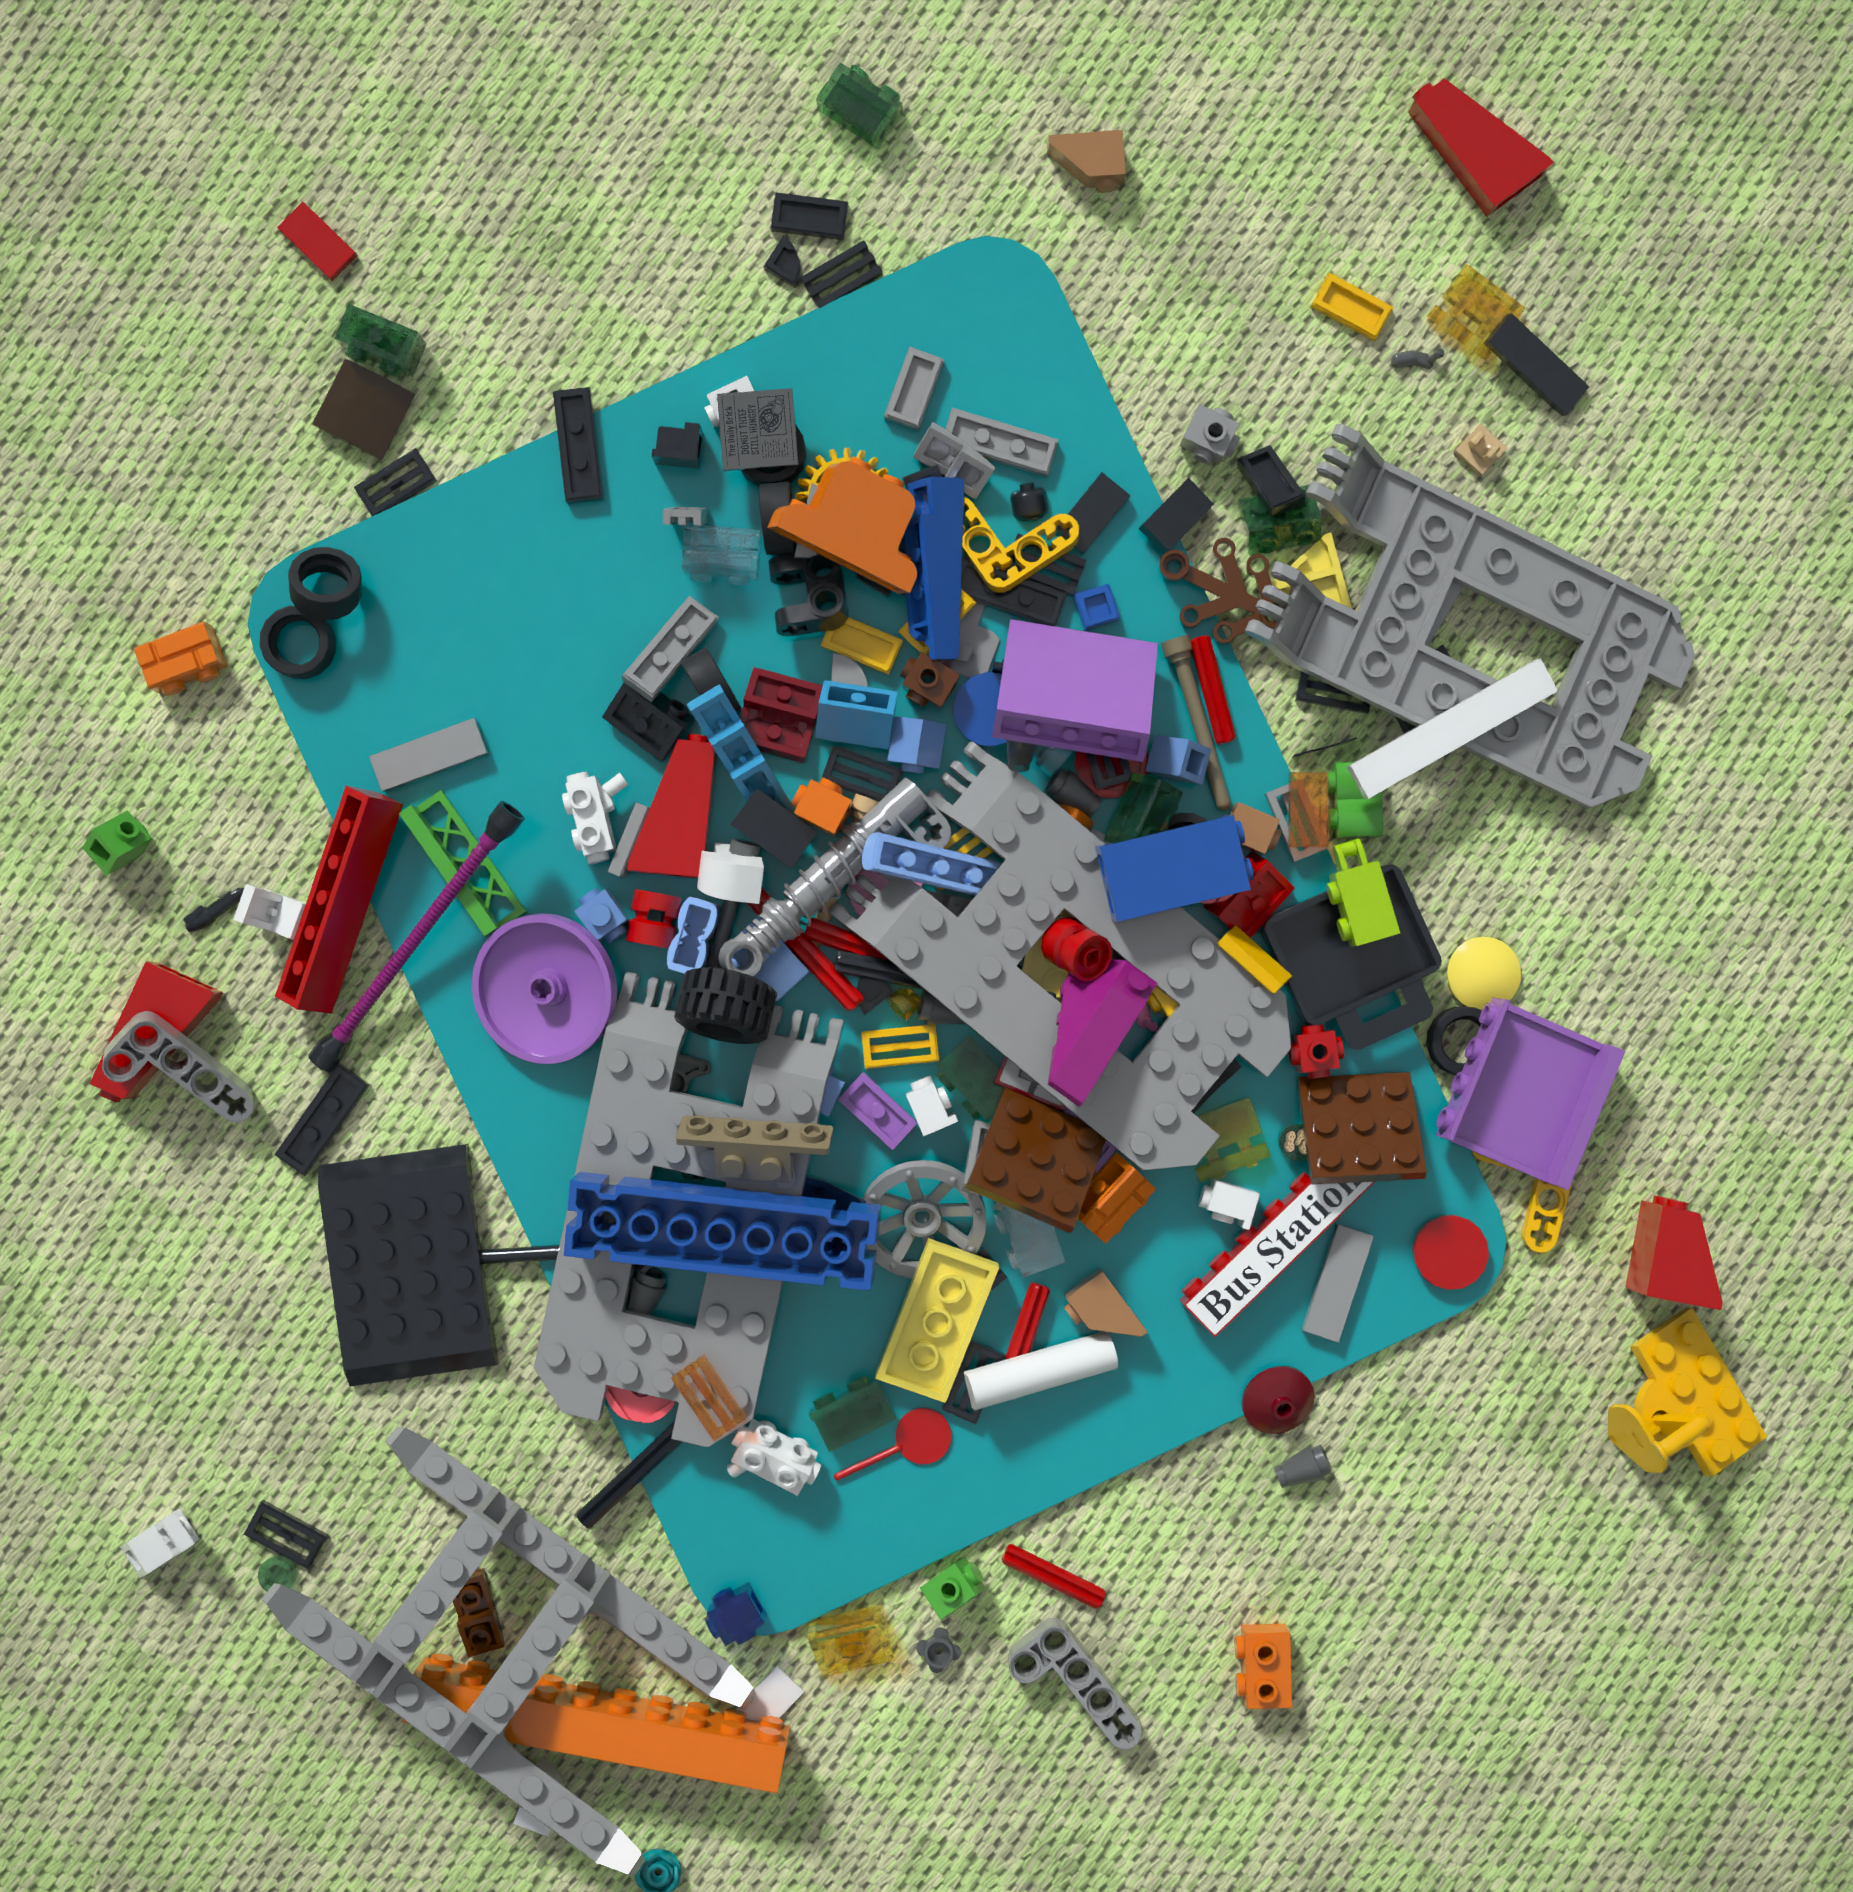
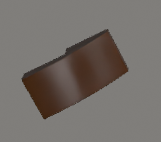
(478, 1616)

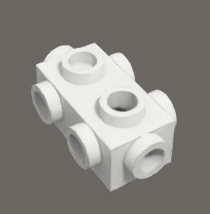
(590, 806)
(773, 1456)

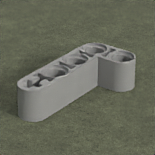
(182, 1072)
(1081, 1685)

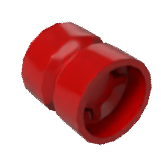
(652, 932)
(1076, 949)

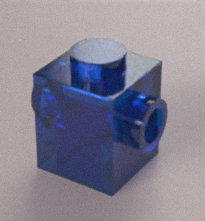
(735, 1614)

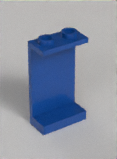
(1174, 868)

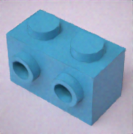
(856, 714)

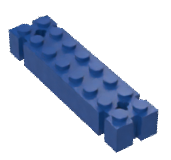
(722, 1230)

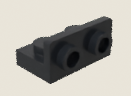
(649, 724)

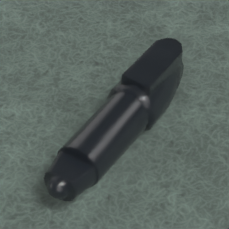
(205, 916)

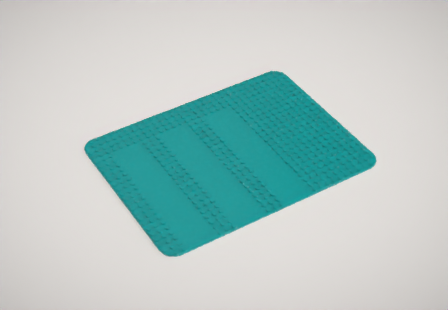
(529, 615)

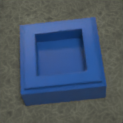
(1096, 607)

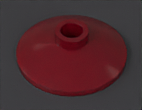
(1270, 1390)

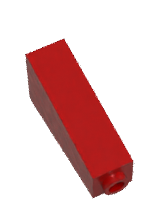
(1477, 146)
(680, 813)
(171, 996)

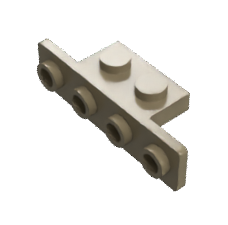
(754, 1147)

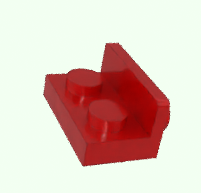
(1253, 907)

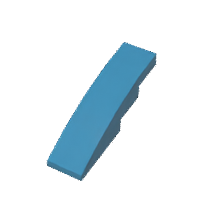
(736, 746)

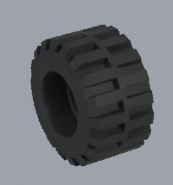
(725, 1005)

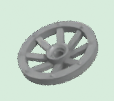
(928, 1223)

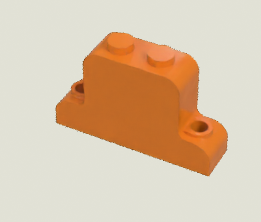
(855, 522)

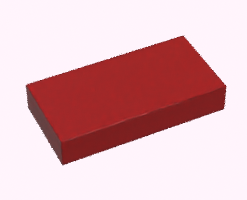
(317, 241)

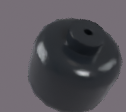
(1029, 502)

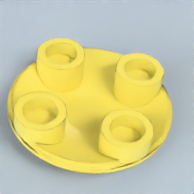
(1483, 971)

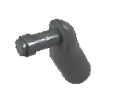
(1416, 358)

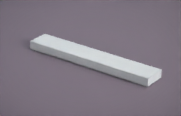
(1452, 729)

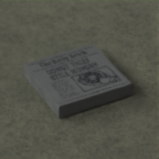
(757, 429)

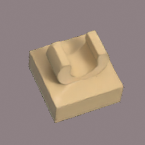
(1480, 450)

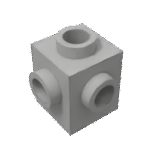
(1200, 442)

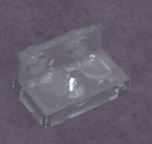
(1032, 1242)

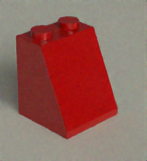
(1672, 1255)

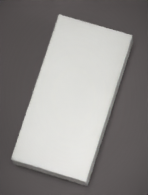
(773, 1696)

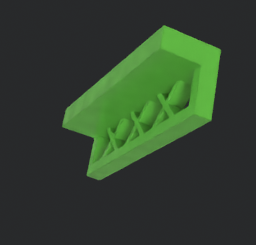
(447, 864)

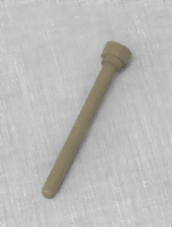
(1178, 653)

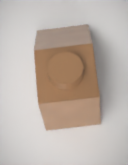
(1091, 157)
(1102, 1307)

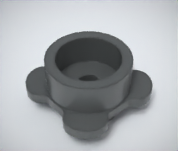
(938, 1661)

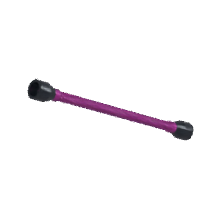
(500, 826)

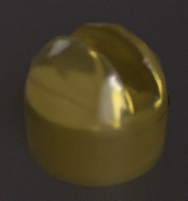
(904, 1002)

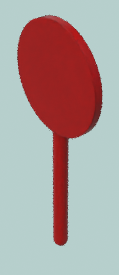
(920, 1437)

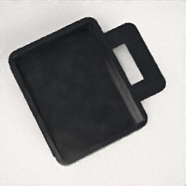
(1336, 978)

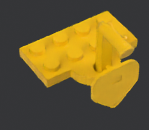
(1694, 1400)

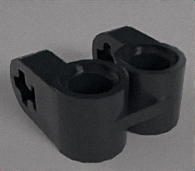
(807, 617)

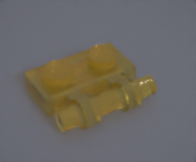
(1480, 302)
(1234, 1124)

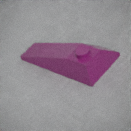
(1093, 1025)

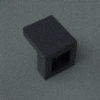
(679, 446)

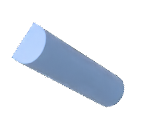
(926, 864)

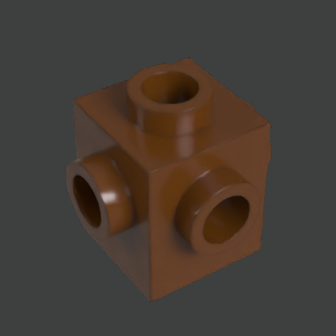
(935, 693)

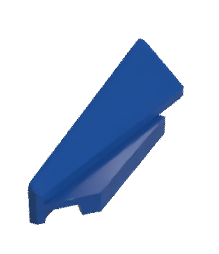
(935, 548)

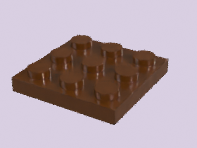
(1361, 1128)
(1036, 1160)

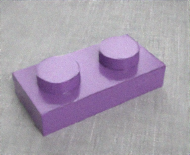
(877, 1110)

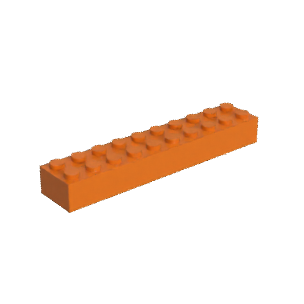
(627, 1727)

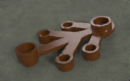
(1231, 595)

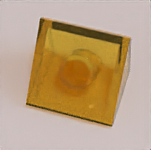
(850, 1640)

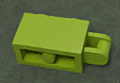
(1360, 897)

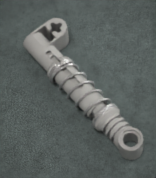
(833, 871)

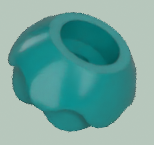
(668, 1880)

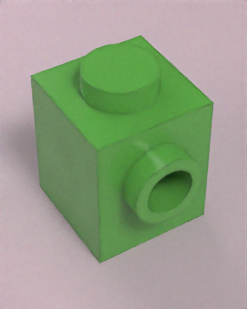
(117, 842)
(953, 1587)

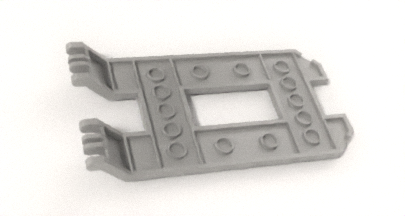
(1442, 539)
(975, 974)
(628, 1131)

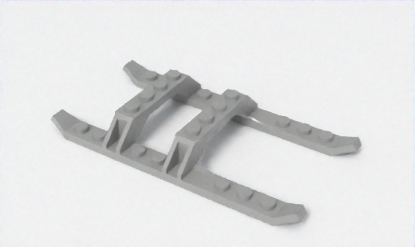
(479, 1734)

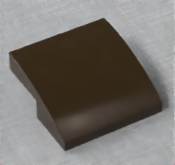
(363, 409)

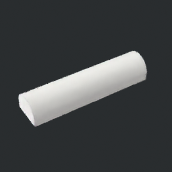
(1041, 1370)

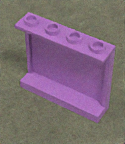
(1076, 690)
(1529, 1093)

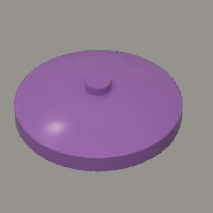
(544, 988)

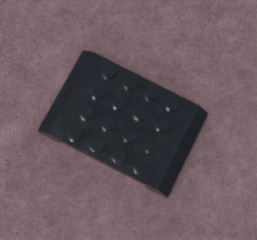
(406, 1265)

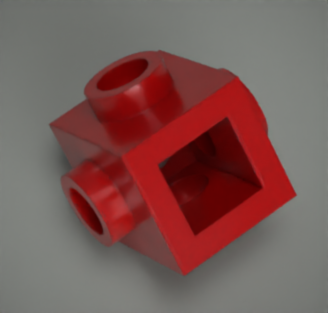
(1302, 1051)

